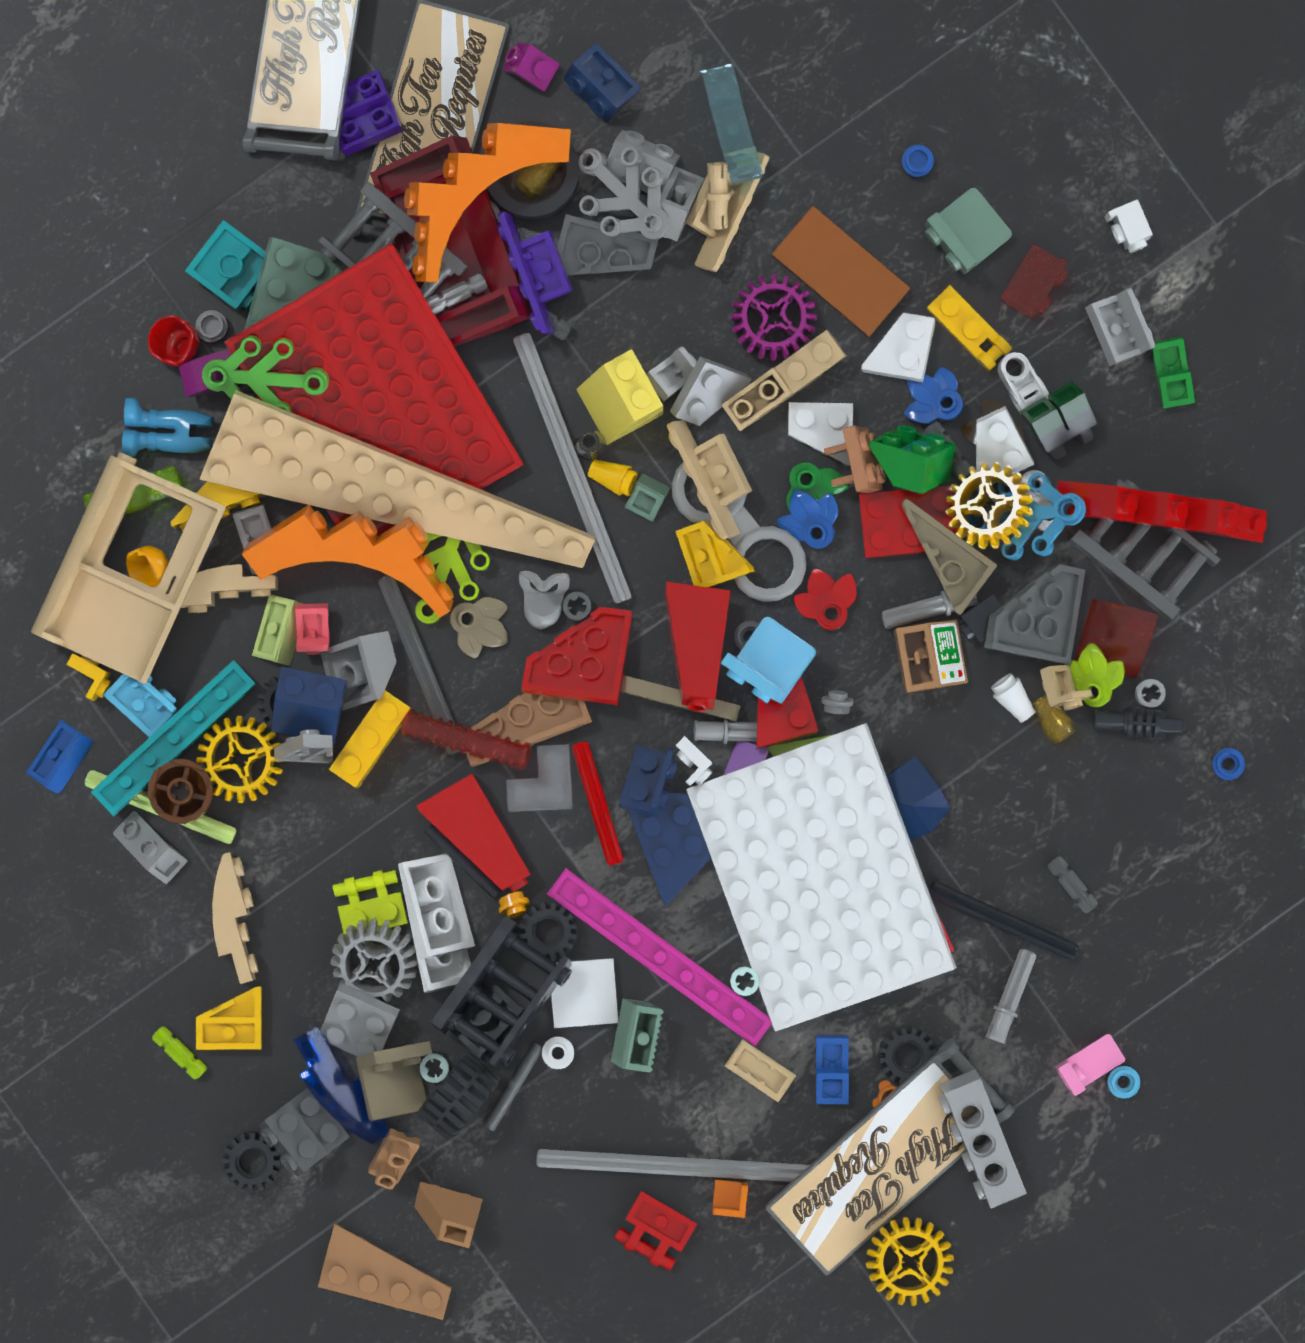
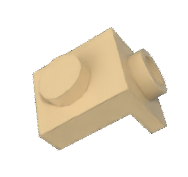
(1061, 688)

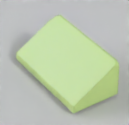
(277, 631)

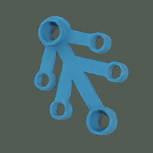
(1057, 512)

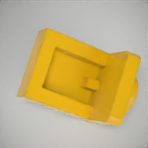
(90, 668)

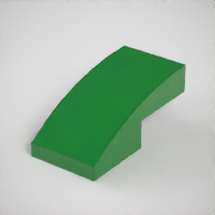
(1172, 372)

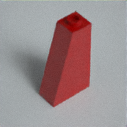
(697, 636)
(475, 829)

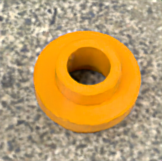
(513, 905)

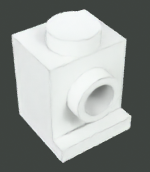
(1130, 226)

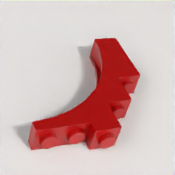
(1168, 510)

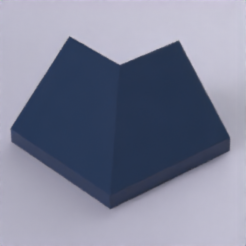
(917, 798)

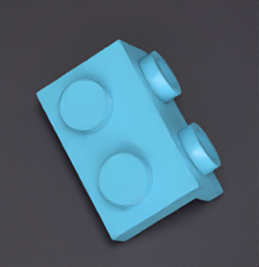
(142, 703)

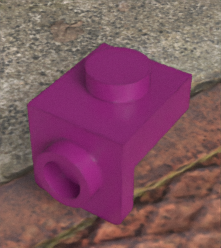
(530, 65)

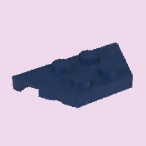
(672, 844)

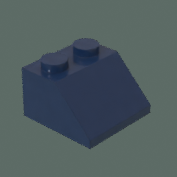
(308, 703)

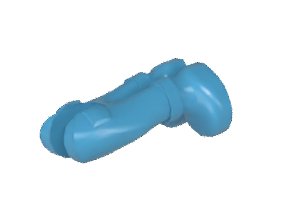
(169, 419)

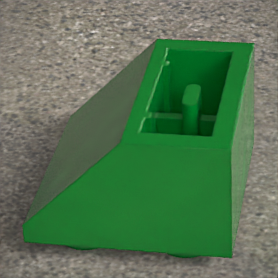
(914, 459)

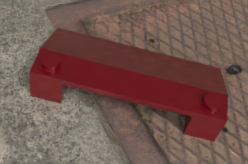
(472, 240)

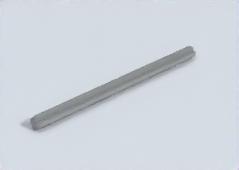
(572, 467)
(669, 1165)

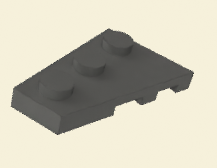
(590, 251)

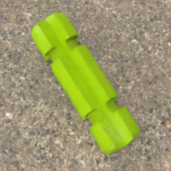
(179, 1052)

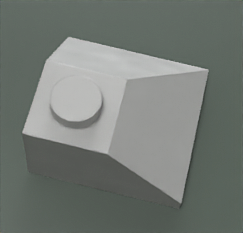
(365, 665)

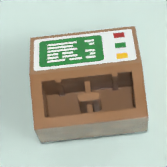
(930, 656)

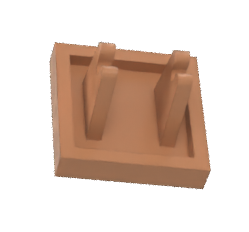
(866, 472)

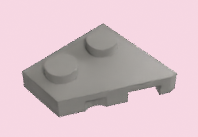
(707, 390)
(306, 747)

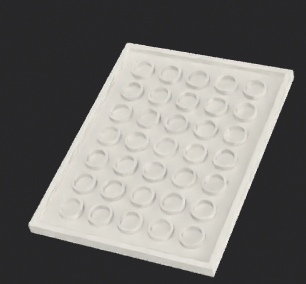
(821, 877)

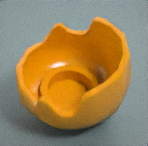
(147, 565)

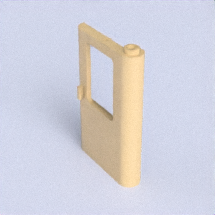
(106, 611)

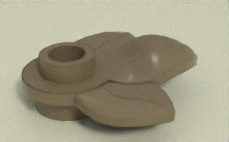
(484, 625)

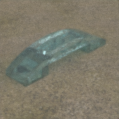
(731, 124)

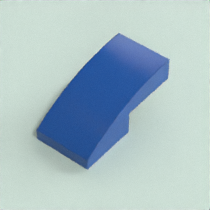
(832, 1069)

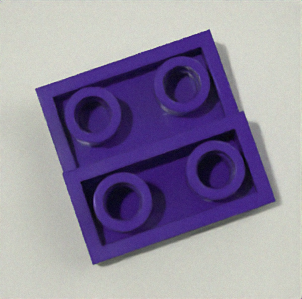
(367, 114)

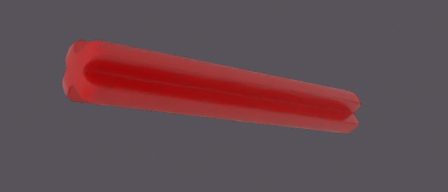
(597, 803)

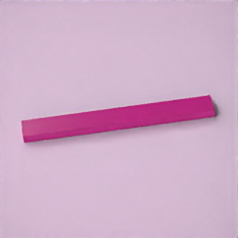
(660, 957)

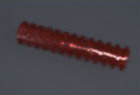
(466, 739)

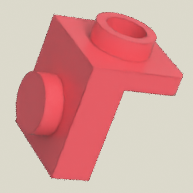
(312, 628)

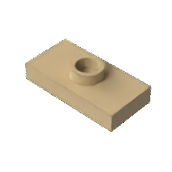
(760, 1070)

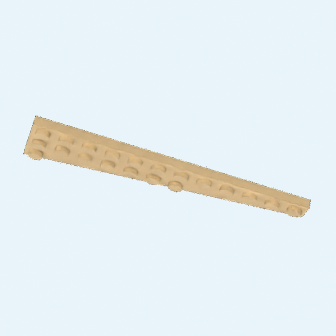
(314, 465)

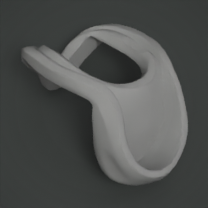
(541, 607)

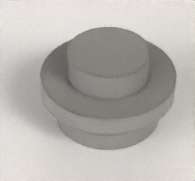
(211, 326)
(837, 702)

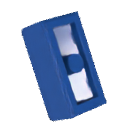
(59, 757)

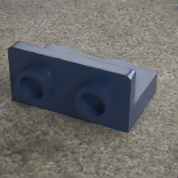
(601, 82)
(646, 781)

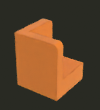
(730, 1198)

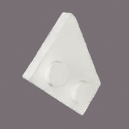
(903, 349)
(820, 425)
(1000, 442)

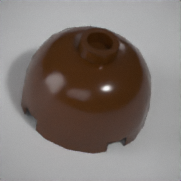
(180, 791)

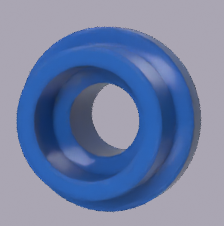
(1237, 759)

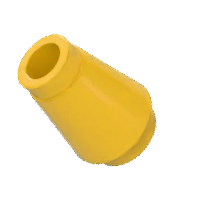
(613, 476)

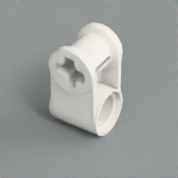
(1023, 384)

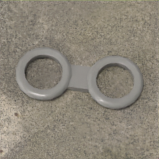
(749, 534)

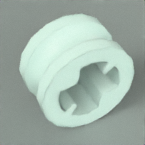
(748, 990)
(444, 1066)

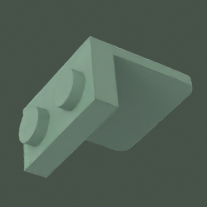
(967, 231)

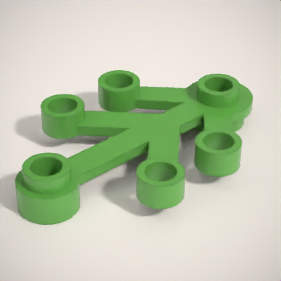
(258, 377)

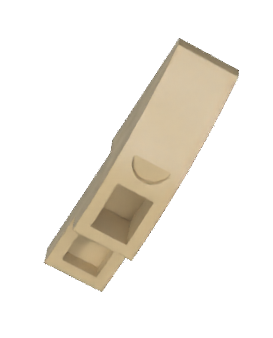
(784, 380)
(227, 582)
(229, 904)

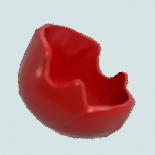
(173, 340)

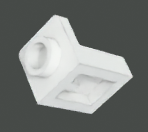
(691, 755)

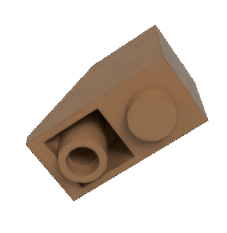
(448, 1213)

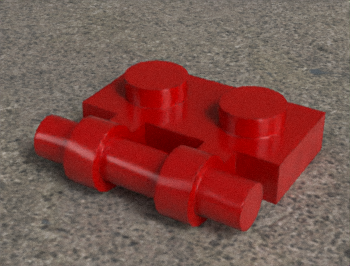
(661, 1222)

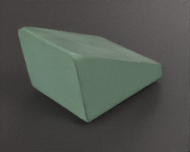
(647, 497)

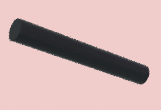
(462, 861)

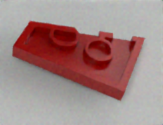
(785, 721)

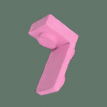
(1089, 1064)

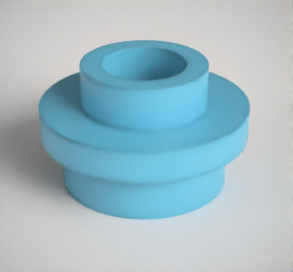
(1133, 1086)

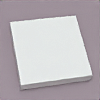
(587, 995)

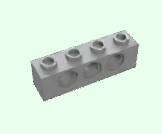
(1005, 1182)

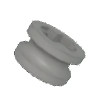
(1147, 684)

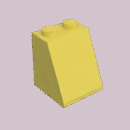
(620, 397)

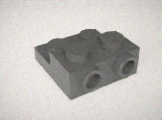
(302, 1132)

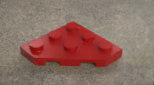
(583, 660)

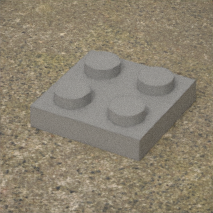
(358, 1022)

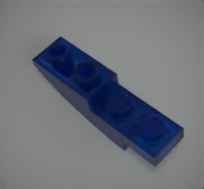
(329, 1086)

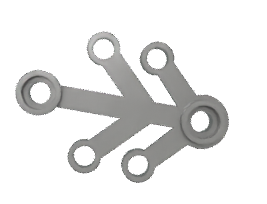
(627, 196)

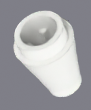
(1013, 697)

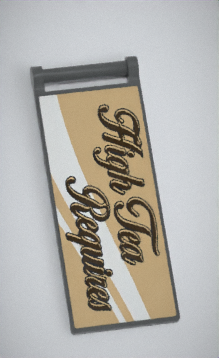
(302, 74)
(439, 84)
(877, 1165)

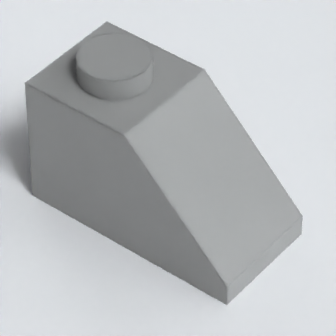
(678, 200)

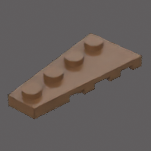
(533, 720)
(370, 1273)

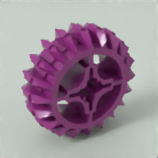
(786, 326)

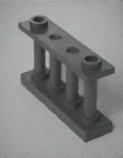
(398, 223)
(1140, 581)

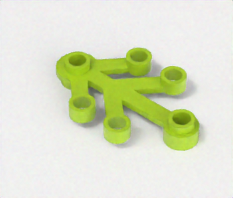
(447, 558)

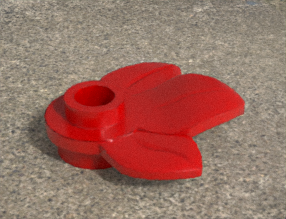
(826, 594)

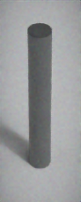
(513, 1086)

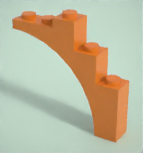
(467, 174)
(354, 540)

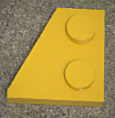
(709, 556)
(232, 1024)

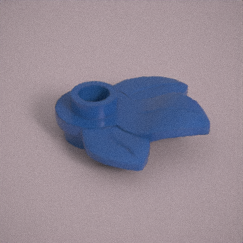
(930, 396)
(808, 514)

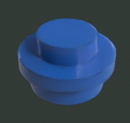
(917, 160)

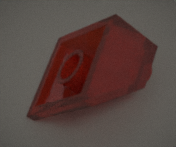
(1119, 633)

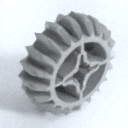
(362, 939)

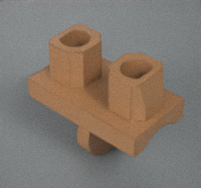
(393, 1158)

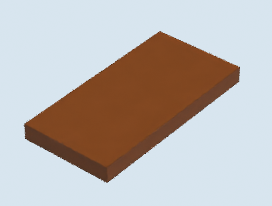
(840, 271)

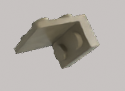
(393, 1080)

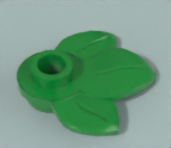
(819, 484)

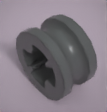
(574, 597)

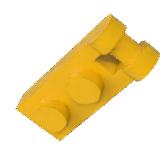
(968, 327)

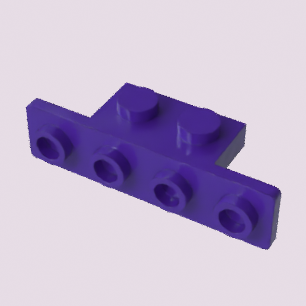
(539, 268)

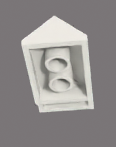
(437, 921)

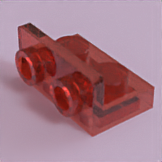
(1034, 281)

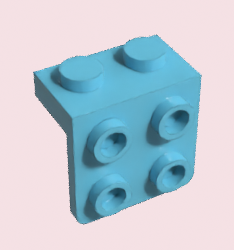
(770, 661)

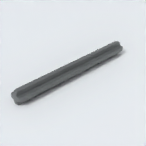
(415, 650)

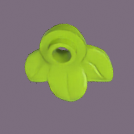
(1095, 671)

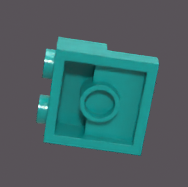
(228, 266)

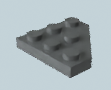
(1040, 617)

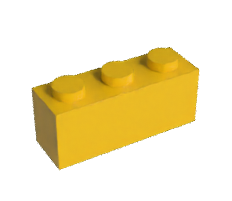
(370, 739)

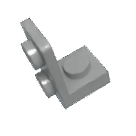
(149, 848)

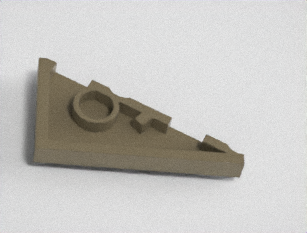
(956, 563)

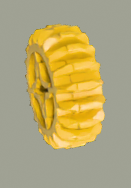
(976, 506)
(231, 732)
(920, 1250)

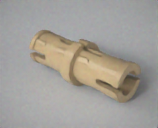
(717, 195)

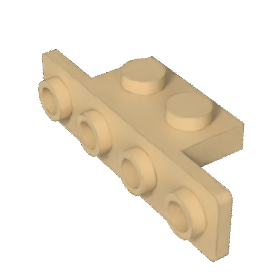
(718, 240)
(714, 474)

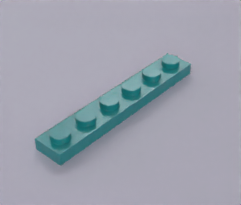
(173, 737)

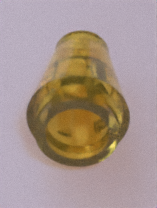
(534, 178)
(1054, 720)

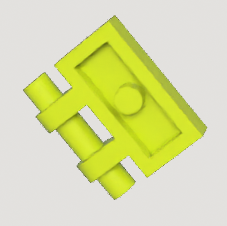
(382, 907)

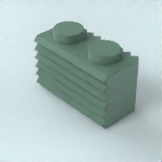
(636, 1035)

